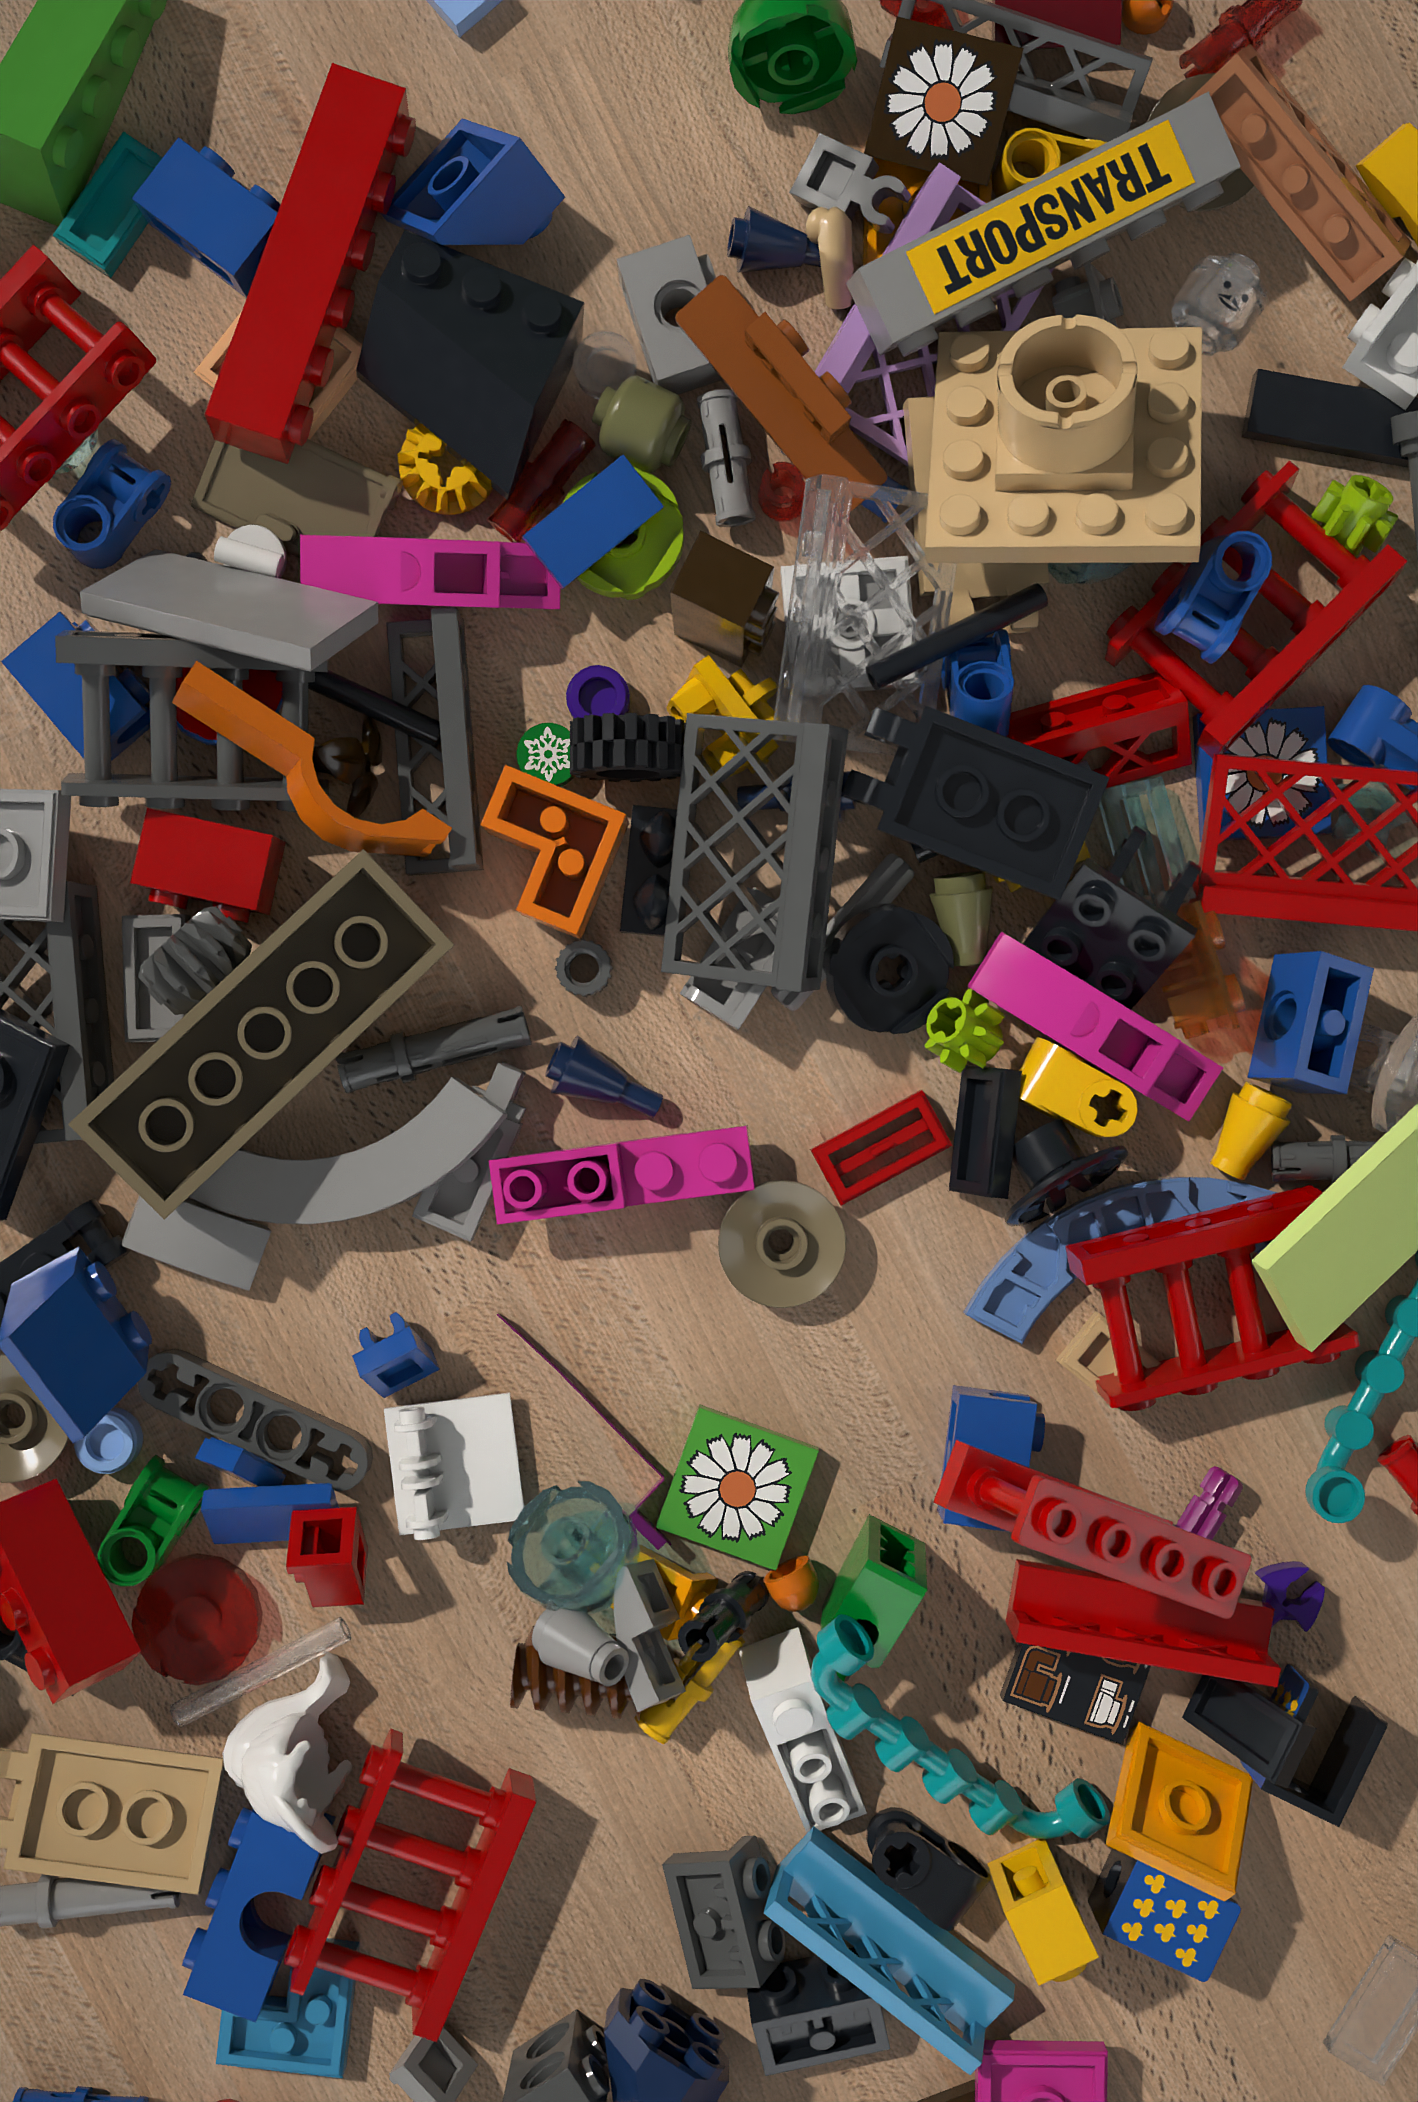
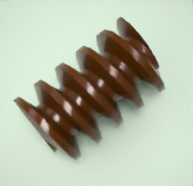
(543, 1681)

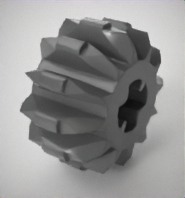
(194, 960)

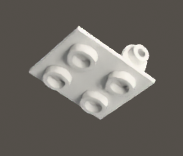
(454, 1464)

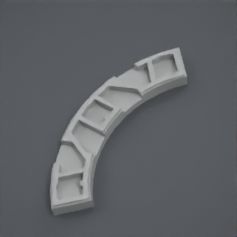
(360, 1180)

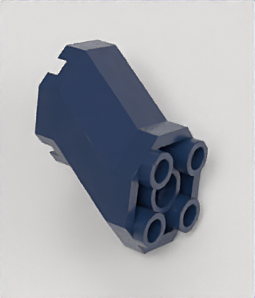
(661, 2050)

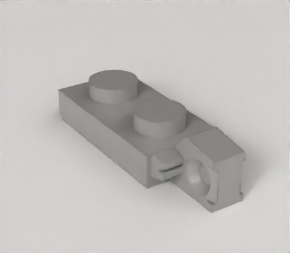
(462, 1197)

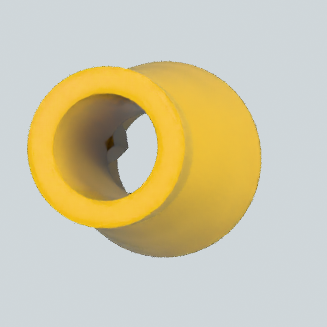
(1249, 1129)

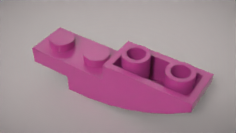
(429, 571)
(1095, 1026)
(622, 1174)

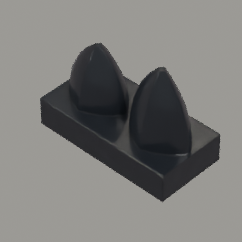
(648, 871)

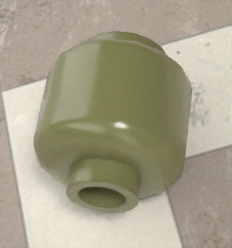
(642, 423)

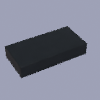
(985, 1131)
(1250, 1726)

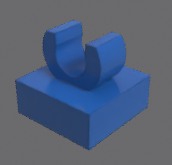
(394, 1360)

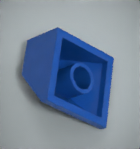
(477, 191)

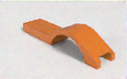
(290, 753)

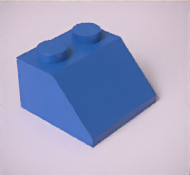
(74, 1340)

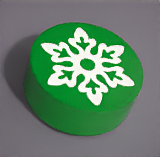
(546, 753)

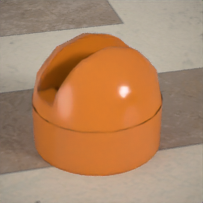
(1145, 15)
(793, 1584)

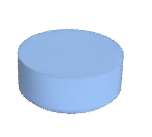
(111, 1443)

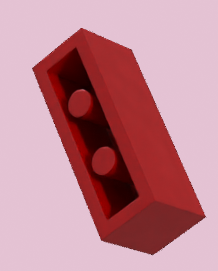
(58, 1595)

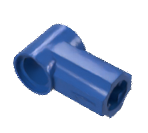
(1377, 732)

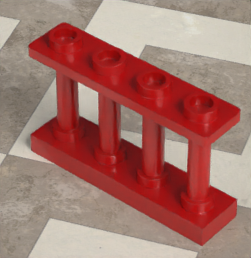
(31, 301)
(1314, 623)
(1170, 1250)
(1093, 1530)
(451, 1929)

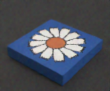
(1276, 734)

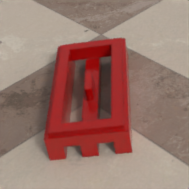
(928, 1121)

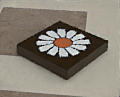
(943, 100)

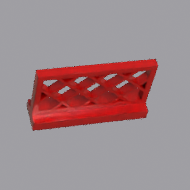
(1307, 896)

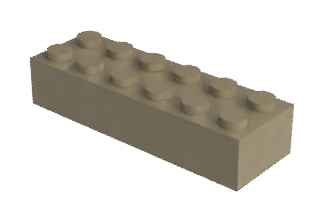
(261, 1035)

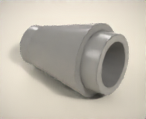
(579, 1646)

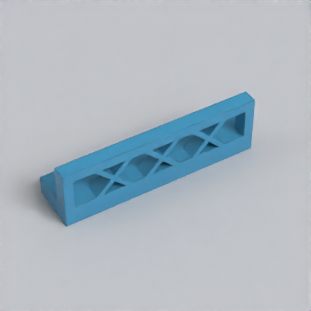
(892, 1943)

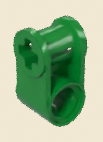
(155, 1513)

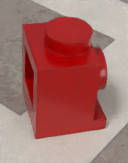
(328, 1555)

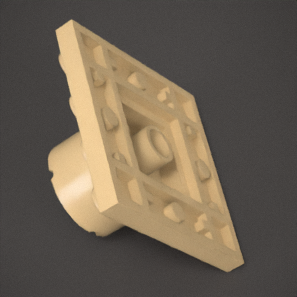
(1066, 445)

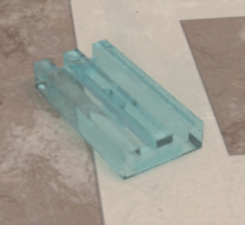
(1166, 831)

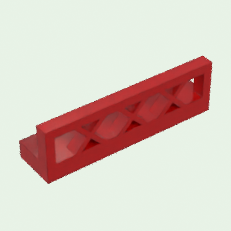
(1111, 717)
(1126, 1623)

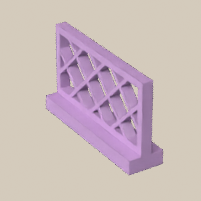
(853, 343)

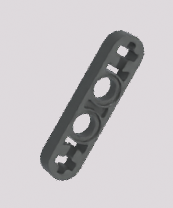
(252, 1428)

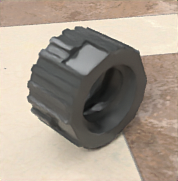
(570, 953)

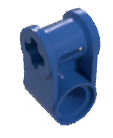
(109, 499)
(1207, 603)
(981, 683)

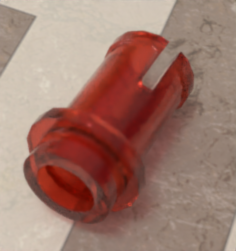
(782, 507)

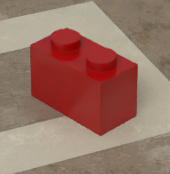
(208, 863)

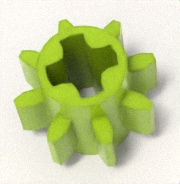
(1356, 513)
(964, 1031)

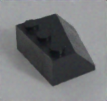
(469, 353)

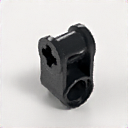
(931, 1872)

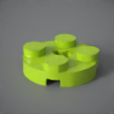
(647, 562)

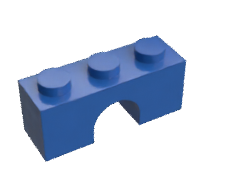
(239, 1953)

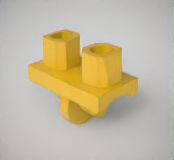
(711, 693)

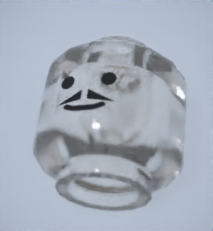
(1223, 299)

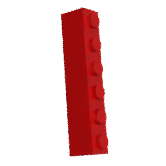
(310, 265)

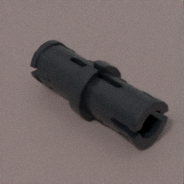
(723, 1616)

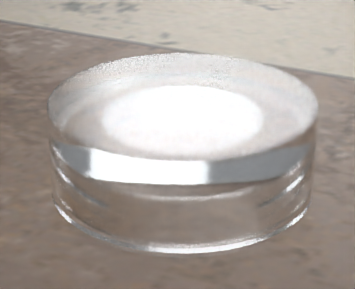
(603, 362)

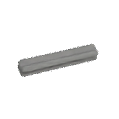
(878, 889)

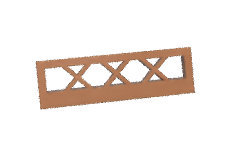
(1304, 175)

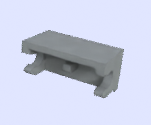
(729, 999)

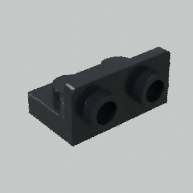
(813, 2017)

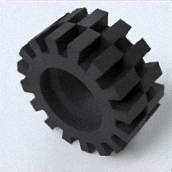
(626, 747)

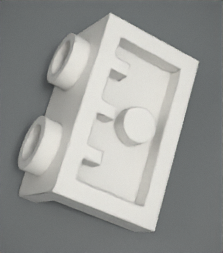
(1388, 340)

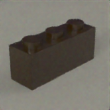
(724, 600)

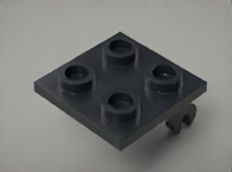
(1111, 932)

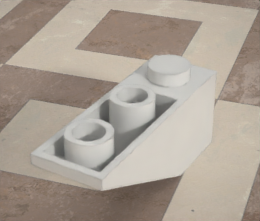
(799, 1731)

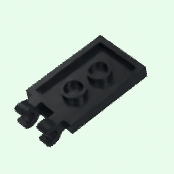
(981, 798)

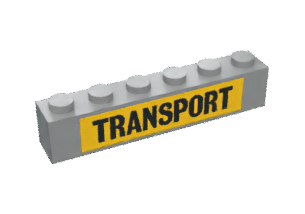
(1044, 225)

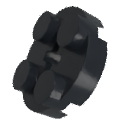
(854, 960)

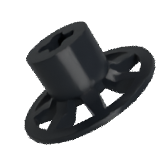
(1050, 1164)

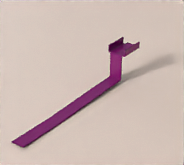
(641, 1523)

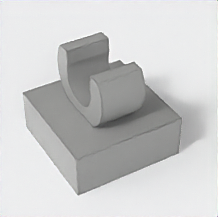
(433, 2069)

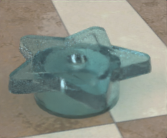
(1372, 796)

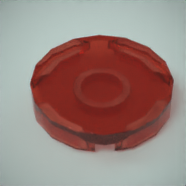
(197, 1619)

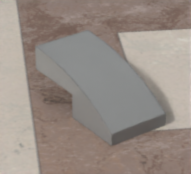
(199, 1241)
(640, 1611)

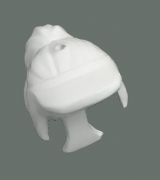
(284, 1758)

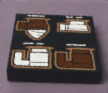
(1076, 1689)

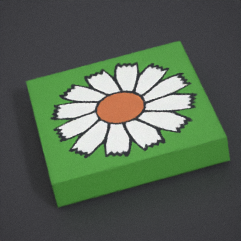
(737, 1487)

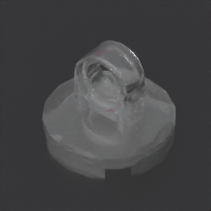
(1392, 1075)

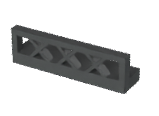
(1049, 100)
(455, 738)

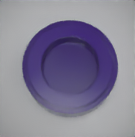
(597, 692)

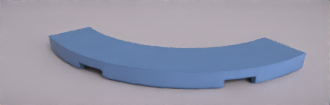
(1038, 1264)

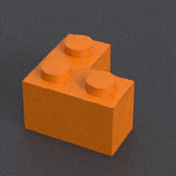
(573, 841)

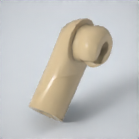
(833, 234)

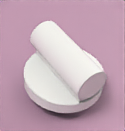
(253, 550)

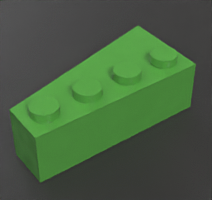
(62, 96)

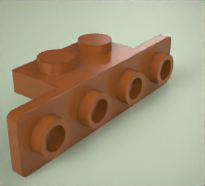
(777, 385)

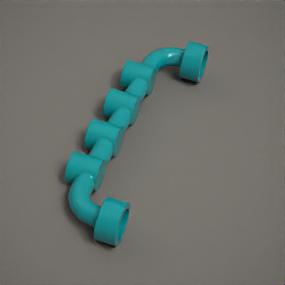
(1331, 1489)
(846, 1649)

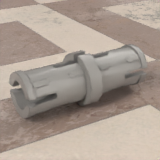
(719, 418)

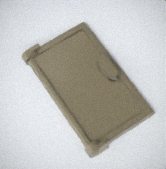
(313, 492)

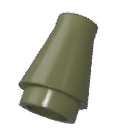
(963, 914)

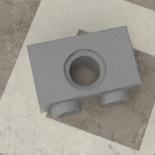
(654, 285)

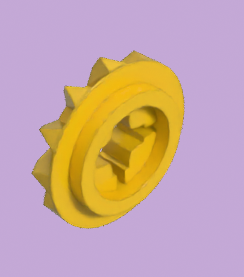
(423, 480)

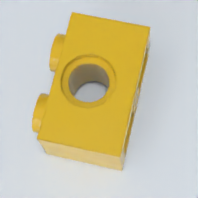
(1042, 1913)

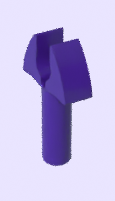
(1301, 1609)

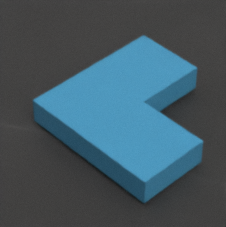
(295, 2031)

